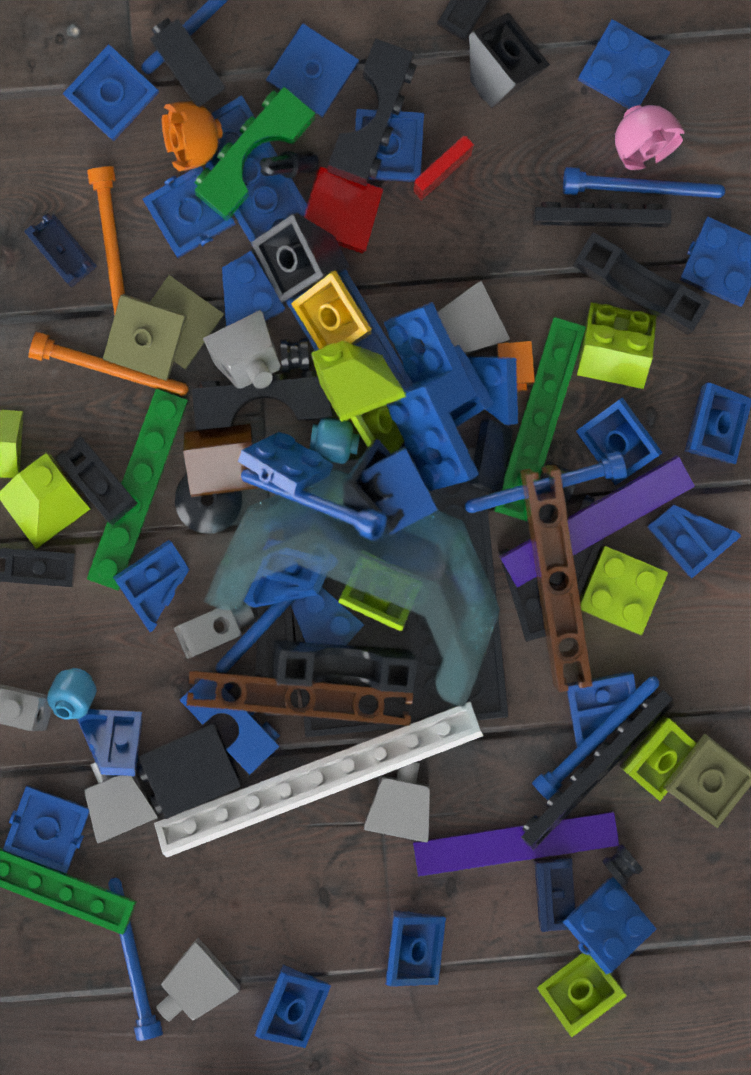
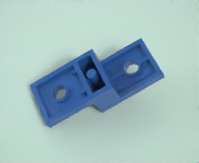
(437, 389)

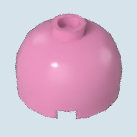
(646, 134)

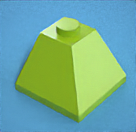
(355, 379)
(43, 500)

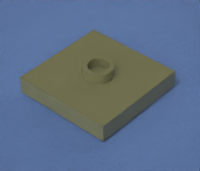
(200, 320)
(144, 337)
(710, 781)

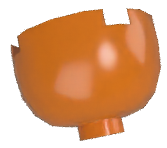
(190, 134)

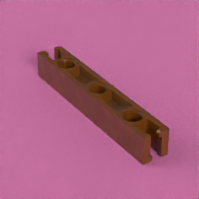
(554, 553)
(324, 701)

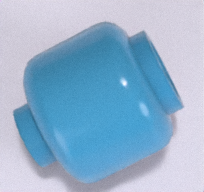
(334, 439)
(71, 694)

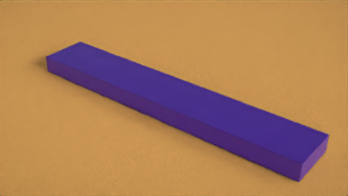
(608, 514)
(507, 846)

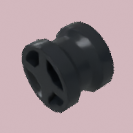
(294, 355)
(622, 865)

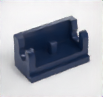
(61, 249)
(554, 892)

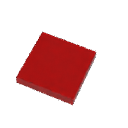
(443, 167)
(343, 209)

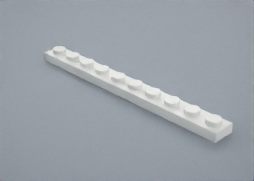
(318, 779)

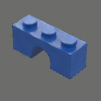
(254, 740)

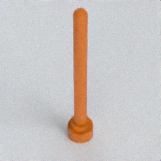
(102, 181)
(45, 348)

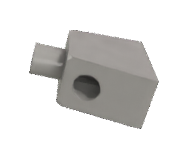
(473, 321)
(245, 351)
(199, 635)
(21, 707)
(117, 804)
(401, 806)
(196, 984)

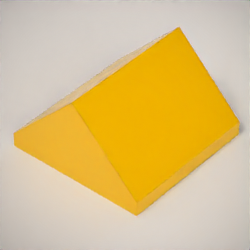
(331, 313)

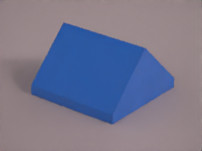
(718, 423)
(620, 431)
(405, 483)
(415, 949)
(292, 1008)

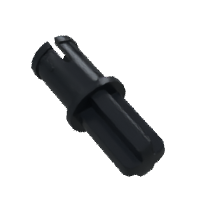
(289, 164)

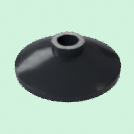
(207, 518)

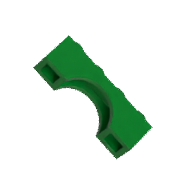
(281, 120)

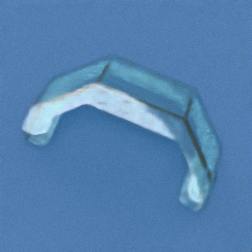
(420, 568)

